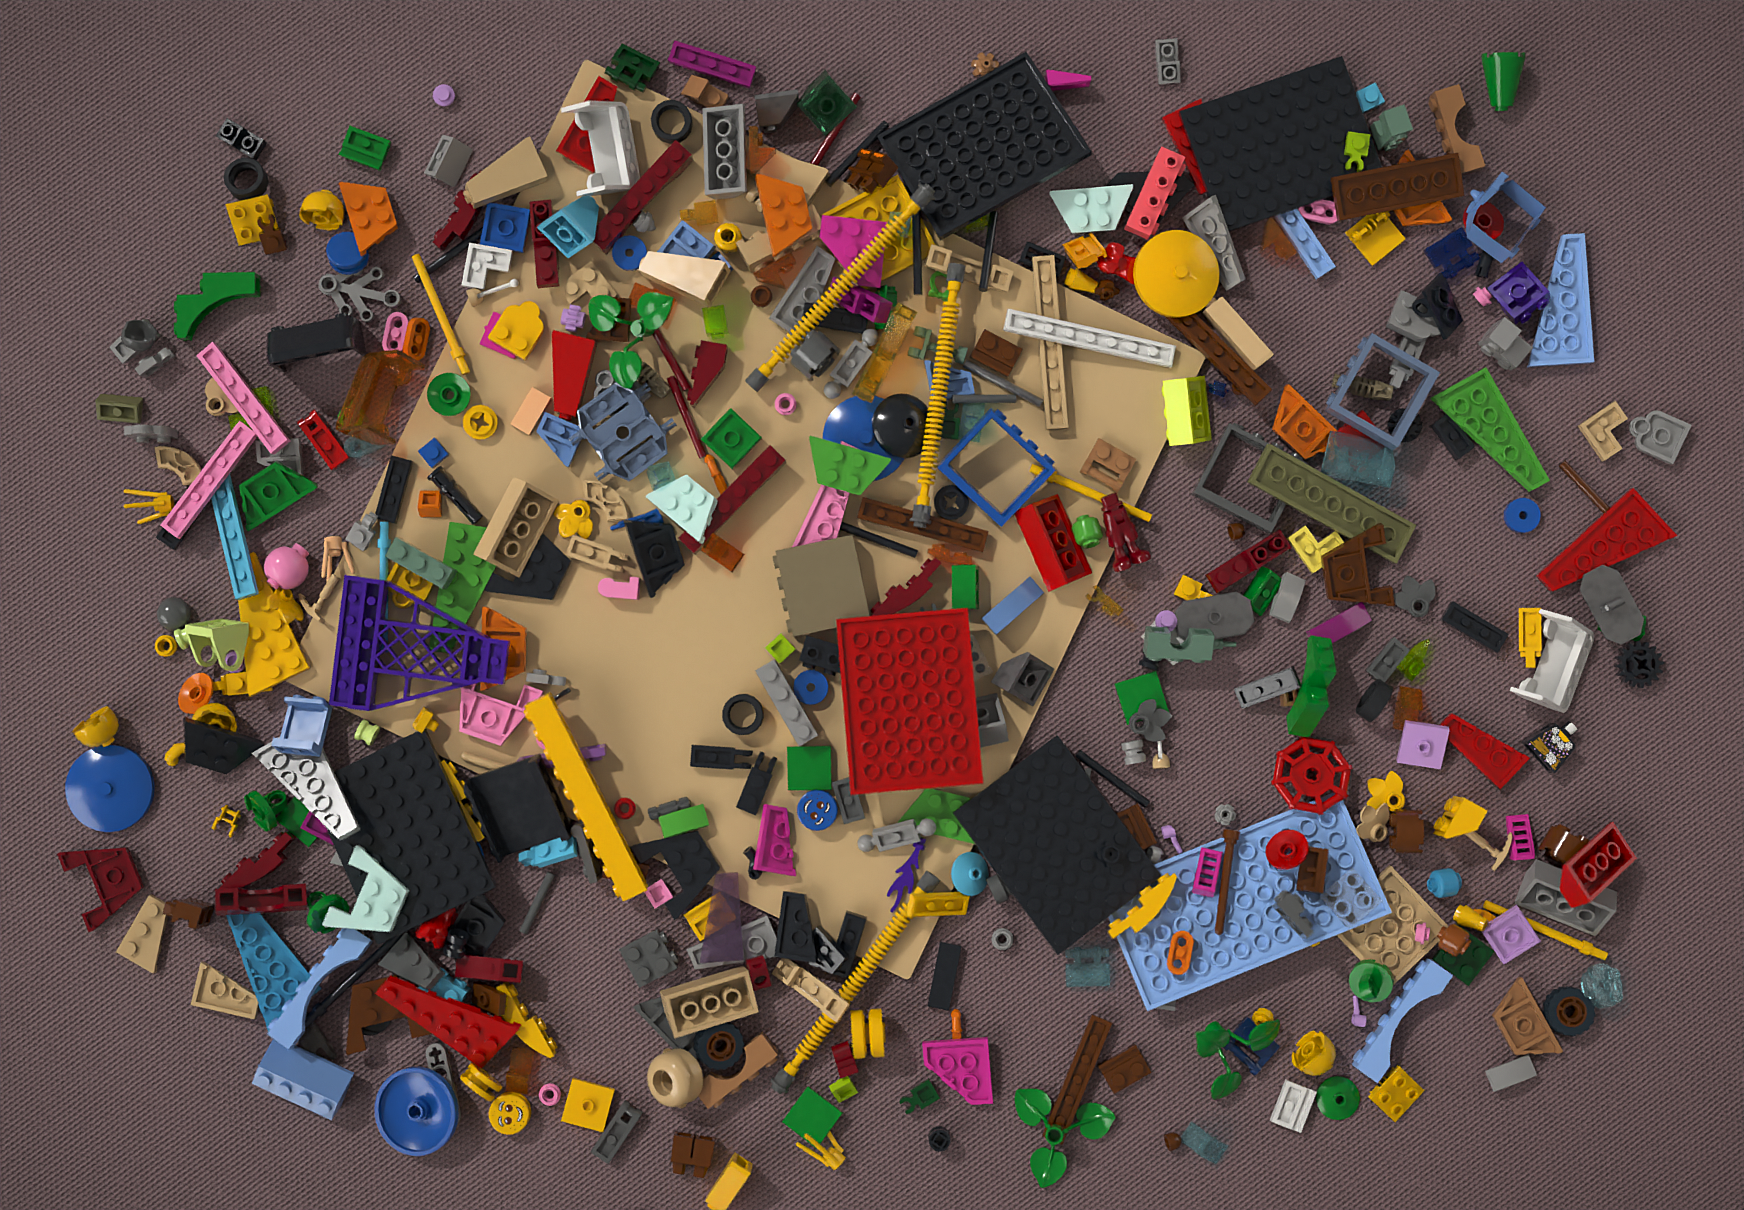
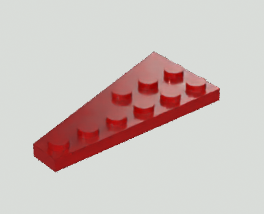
(1616, 535)
(452, 1021)

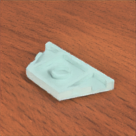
(1092, 208)
(686, 505)

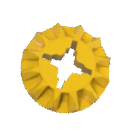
(477, 412)

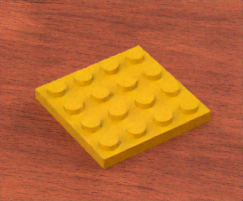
(878, 208)

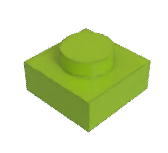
(780, 648)
(843, 1089)

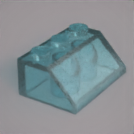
(1358, 459)

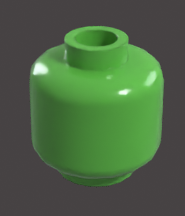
(1087, 531)

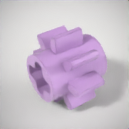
(573, 318)

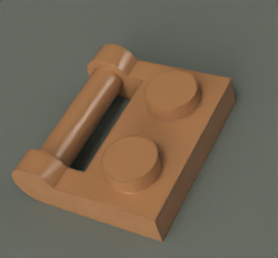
(1110, 458)

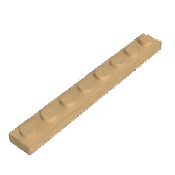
(1050, 352)

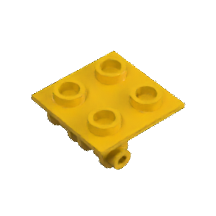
(245, 216)
(1375, 236)
(1395, 1093)

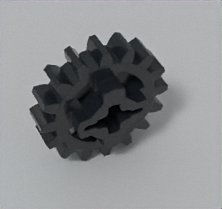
(1631, 659)

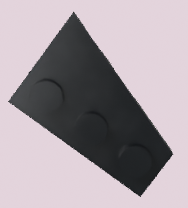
(795, 930)

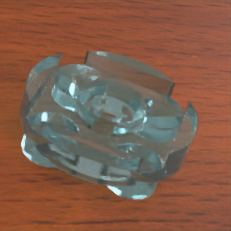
(1612, 983)

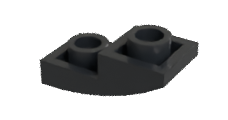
(241, 139)

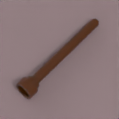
(1230, 838)

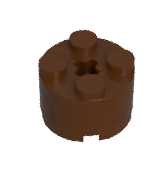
(1407, 831)
(1561, 844)

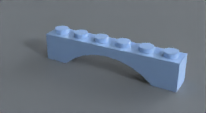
(291, 1024)
(1375, 1055)

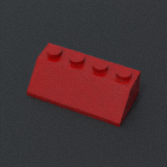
(1052, 542)
(1595, 866)

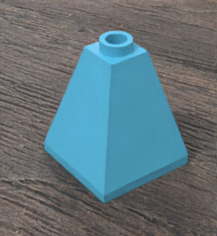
(572, 226)

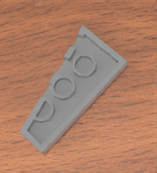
(805, 288)

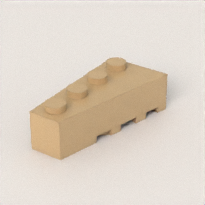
(758, 252)

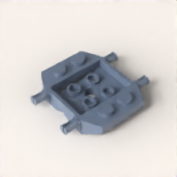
(607, 442)

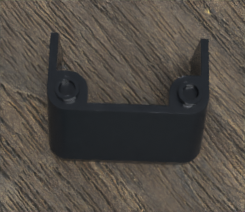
(314, 340)

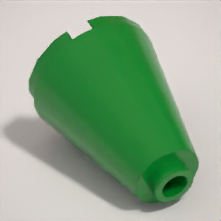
(1502, 77)

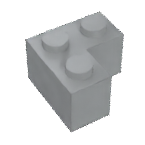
(1505, 344)

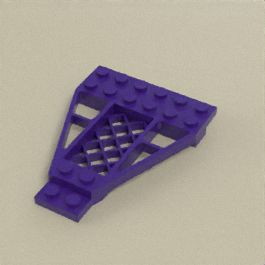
(361, 640)

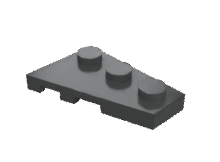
(412, 962)

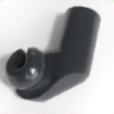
(750, 853)

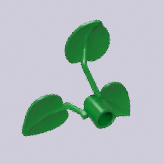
(603, 313)
(1216, 1036)
(1050, 1164)

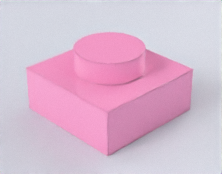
(658, 893)

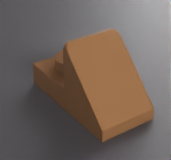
(703, 93)

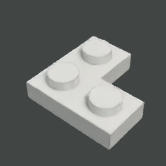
(482, 258)

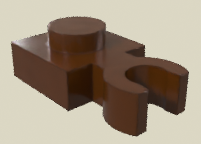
(271, 238)

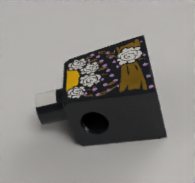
(1551, 745)

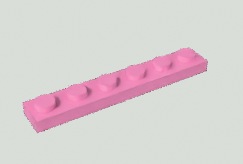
(243, 398)
(209, 480)

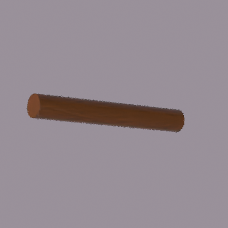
(1588, 491)

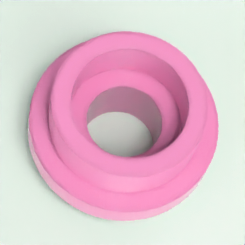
(1483, 296)
(785, 397)
(1422, 933)
(545, 1099)

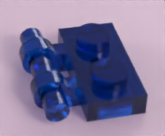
(1449, 247)

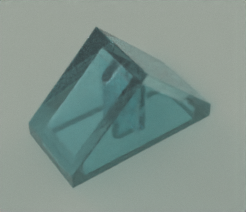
(970, 416)
(1203, 1143)

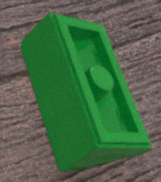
(1262, 589)

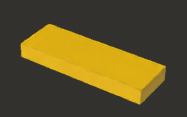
(937, 904)

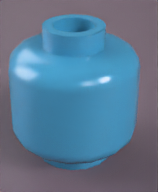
(1444, 883)

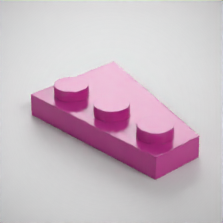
(773, 843)

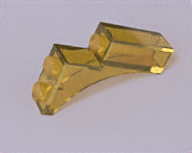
(885, 352)

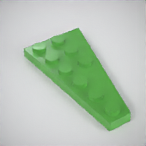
(1487, 419)
(468, 582)

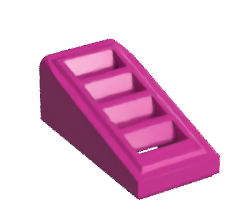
(1064, 80)
(1530, 853)
(1205, 890)

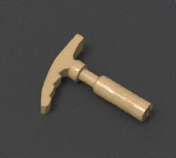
(313, 610)
(1494, 852)

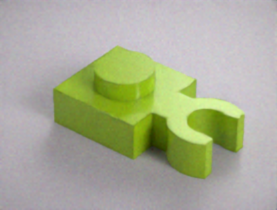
(1356, 147)

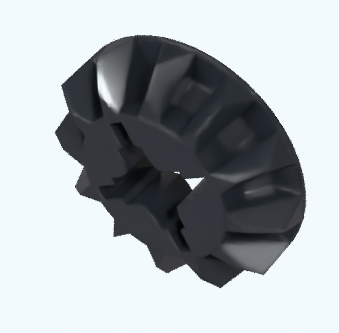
(1413, 431)
(940, 502)

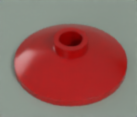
(1490, 219)
(1283, 843)

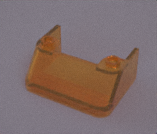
(372, 395)

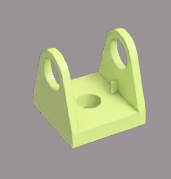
(222, 637)

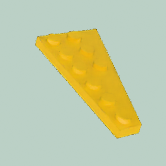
(271, 646)

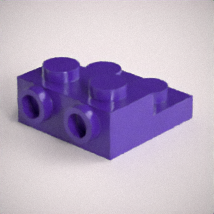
(1519, 293)

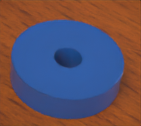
(624, 244)
(1531, 511)
(803, 680)

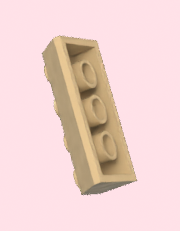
(516, 526)
(709, 1001)

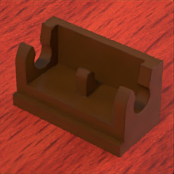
(1313, 871)

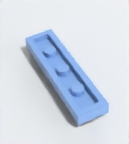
(1305, 243)

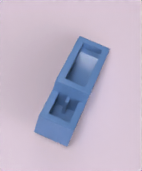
(1012, 605)

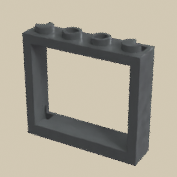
(1257, 441)

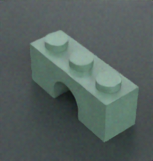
(1391, 128)
(421, 563)
(1196, 647)

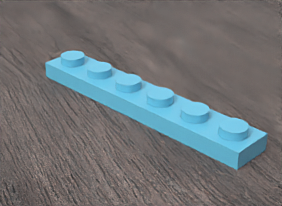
(234, 541)

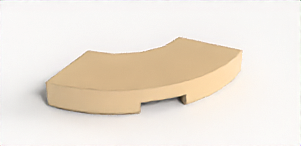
(178, 461)
(606, 498)

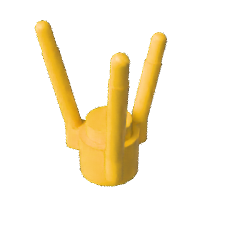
(163, 503)
(831, 1157)

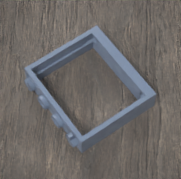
(1390, 441)

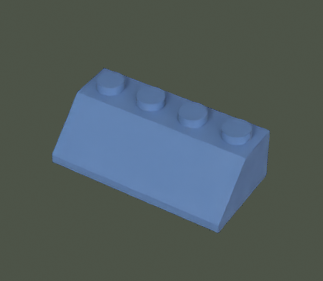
(303, 1079)

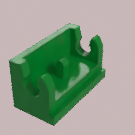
(965, 586)

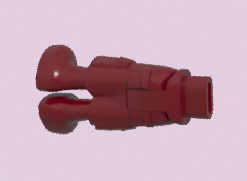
(1121, 531)

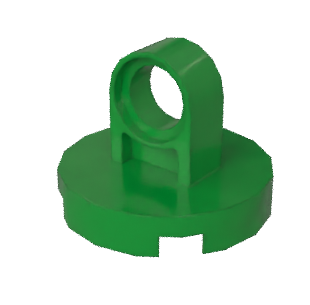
(264, 808)
(319, 911)
(1371, 981)

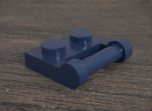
(1243, 1031)

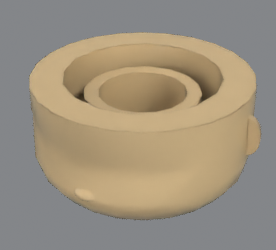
(675, 1078)

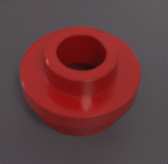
(622, 815)

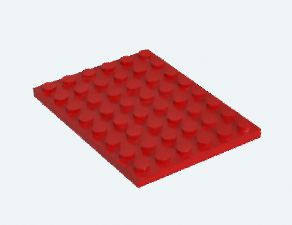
(909, 701)

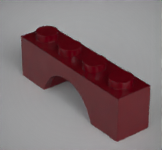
(241, 901)

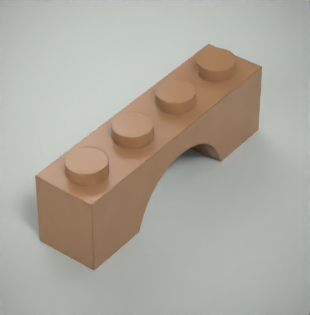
(1446, 105)
(758, 1053)

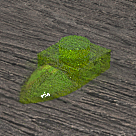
(1413, 661)

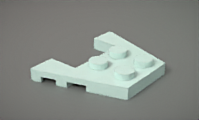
(377, 902)

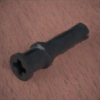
(448, 488)

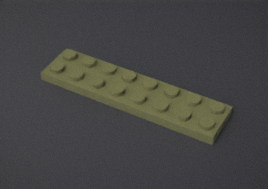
(1328, 501)

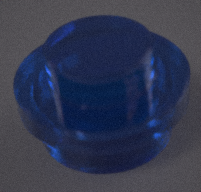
(1218, 388)

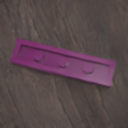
(712, 64)

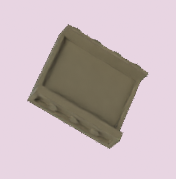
(820, 584)

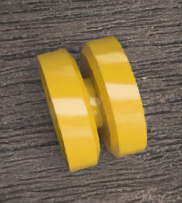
(868, 1033)

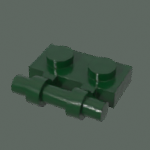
(635, 63)

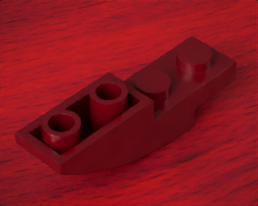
(459, 222)
(544, 250)
(1248, 561)
(900, 598)
(252, 869)

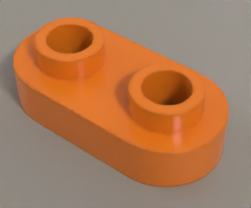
(416, 339)
(1179, 952)

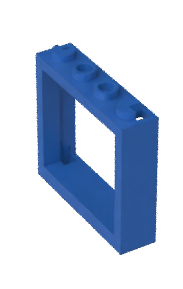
(998, 516)

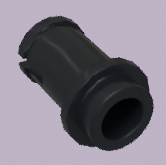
(1484, 265)

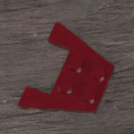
(112, 875)

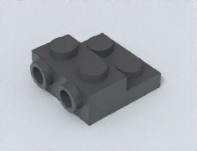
(1289, 908)
(649, 957)

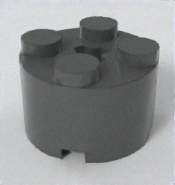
(814, 355)

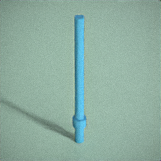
(384, 544)

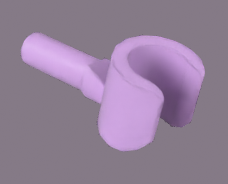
(1169, 832)
(1357, 1019)

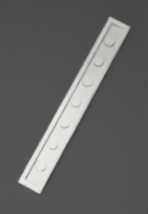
(1089, 338)

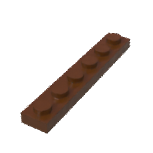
(1222, 357)
(939, 529)
(1079, 1073)

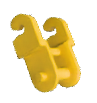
(233, 823)

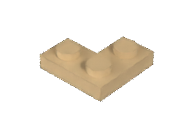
(584, 281)
(1598, 427)

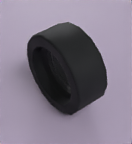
(668, 105)
(239, 166)
(1374, 700)
(742, 730)

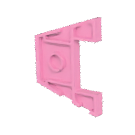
(490, 717)

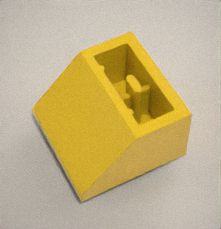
(1459, 818)

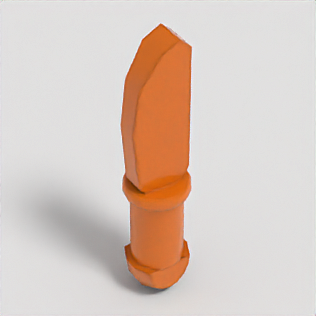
(716, 474)
(956, 1024)

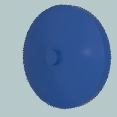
(853, 425)
(109, 788)
(416, 1111)

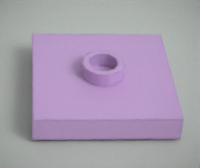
(1423, 744)
(1510, 934)

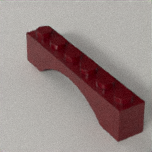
(654, 180)
(751, 480)

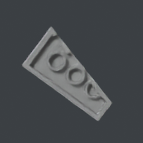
(1210, 225)
(757, 939)

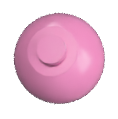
(286, 567)

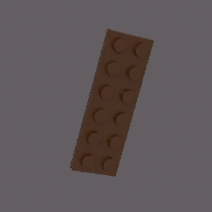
(1397, 186)

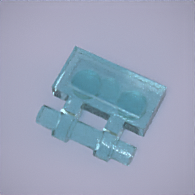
(1089, 973)

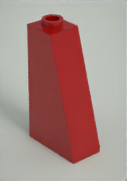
(571, 370)

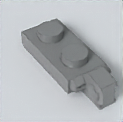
(1398, 369)

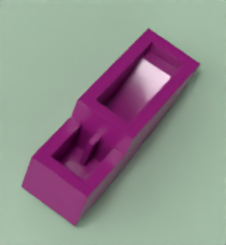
(865, 302)
(1342, 623)

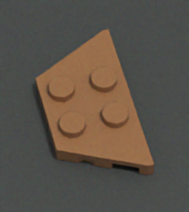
(1524, 1023)

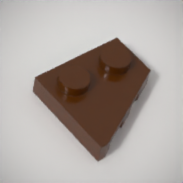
(620, 331)

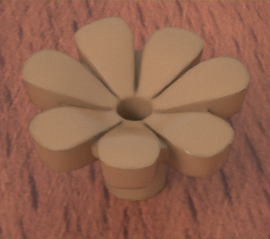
(981, 68)

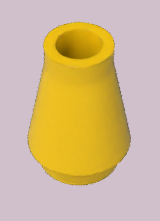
(1080, 281)
(1469, 918)

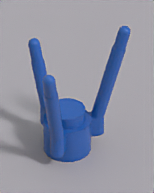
(652, 516)

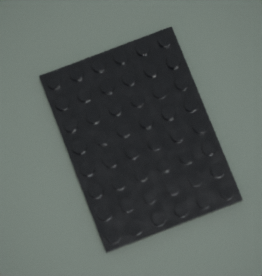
(1277, 142)
(985, 144)
(413, 831)
(1043, 841)

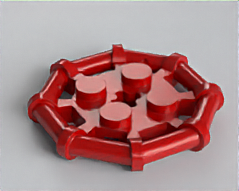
(1308, 787)

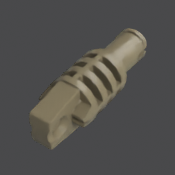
(654, 381)
(1367, 388)

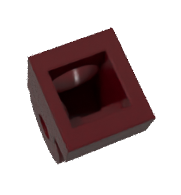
(757, 968)
(844, 1059)

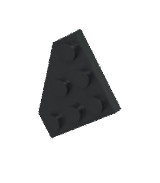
(1138, 179)

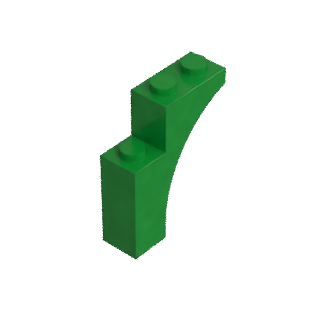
(217, 290)
(1312, 696)

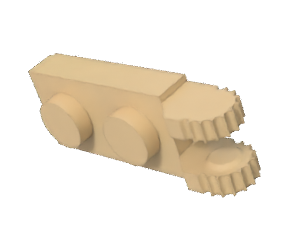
(594, 553)

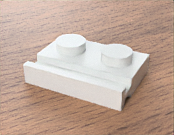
(1293, 1106)

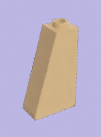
(795, 172)
(508, 175)
(689, 276)
(1236, 333)

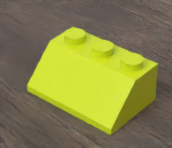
(1186, 410)

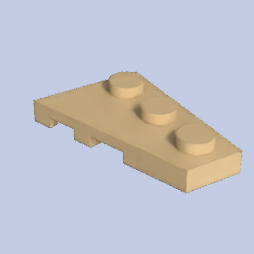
(145, 935)
(223, 994)

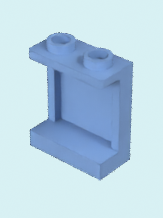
(304, 726)

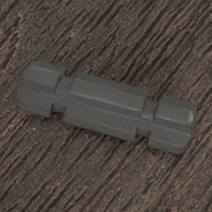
(669, 807)

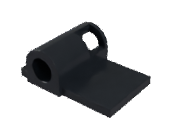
(1440, 304)

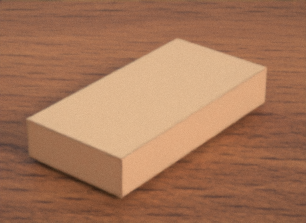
(531, 411)

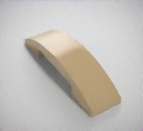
(940, 258)
(811, 988)

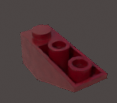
(709, 366)
(489, 968)

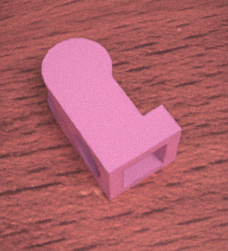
(610, 588)

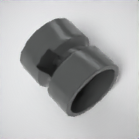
(998, 889)

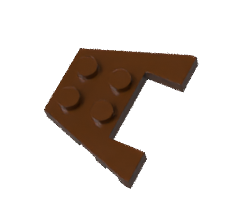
(1347, 573)
(371, 1009)

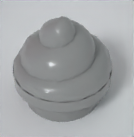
(644, 222)

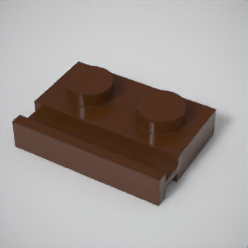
(996, 353)
(1137, 826)
(1124, 1068)

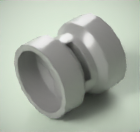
(1133, 752)

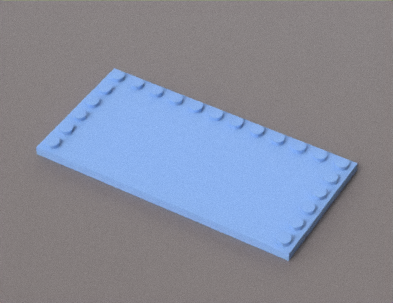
(1252, 927)

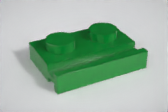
(365, 148)

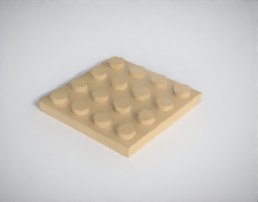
(1392, 936)

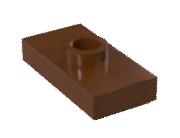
(489, 998)

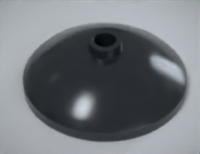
(891, 428)

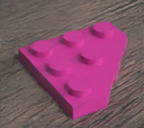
(848, 238)
(962, 1066)

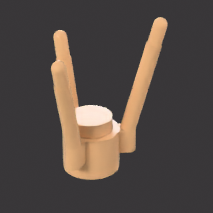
(333, 547)

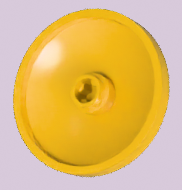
(1176, 273)

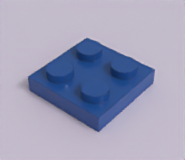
(505, 227)

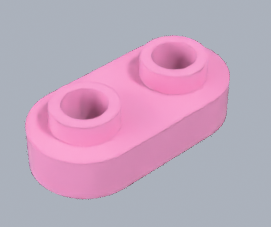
(1318, 212)
(395, 334)

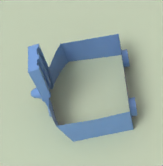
(1518, 195)

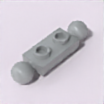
(851, 363)
(896, 835)

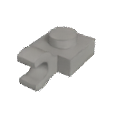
(361, 532)

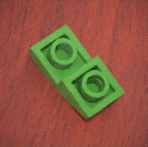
(683, 821)

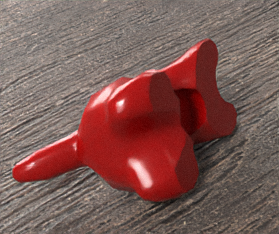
(1117, 262)
(437, 928)

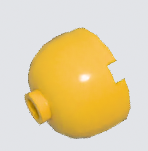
(323, 210)
(216, 715)
(98, 728)
(1314, 1054)

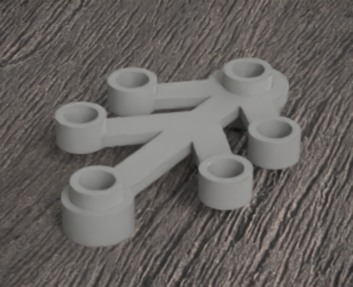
(356, 290)

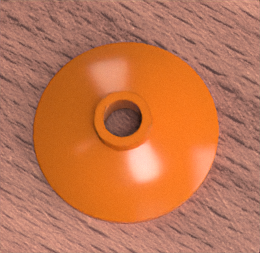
(195, 692)

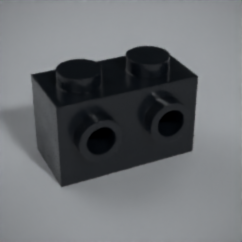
(821, 654)

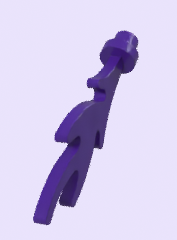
(906, 878)

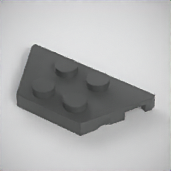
(655, 1016)

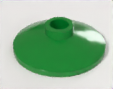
(438, 391)
(1330, 1090)

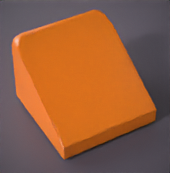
(430, 504)

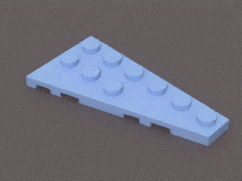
(1565, 323)

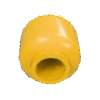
(727, 230)

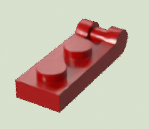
(323, 440)

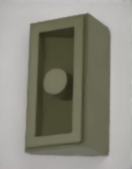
(119, 408)

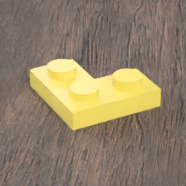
(1311, 550)

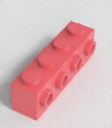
(1155, 192)

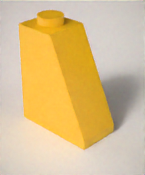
(729, 1182)

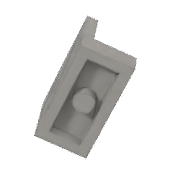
(448, 160)

